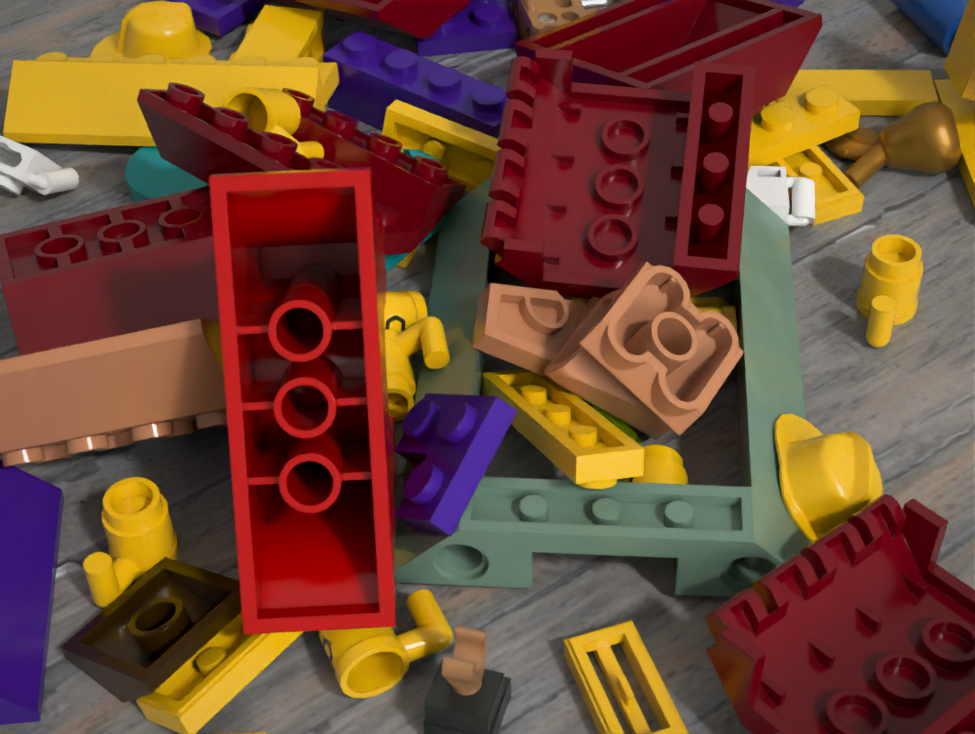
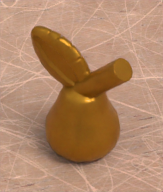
(918, 141)

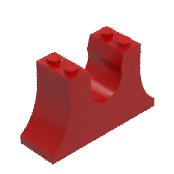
(307, 397)

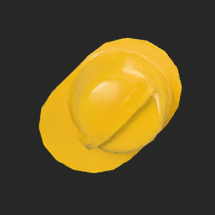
(157, 29)
(823, 475)

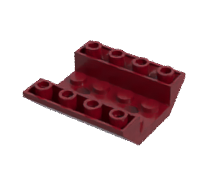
(218, 140)
(111, 272)

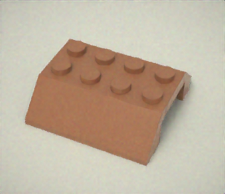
(112, 392)

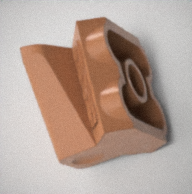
(648, 354)

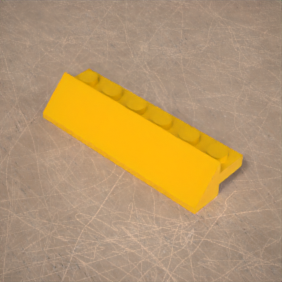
(96, 96)

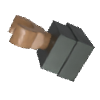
(464, 693)

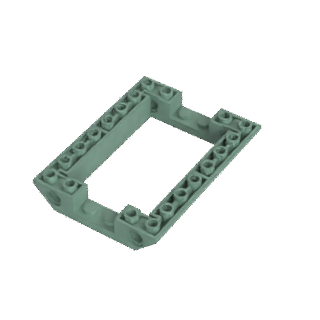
(715, 533)

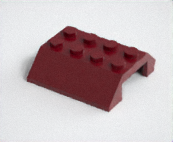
(619, 178)
(854, 634)

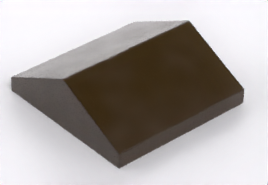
(154, 628)

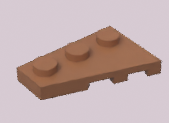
(526, 324)

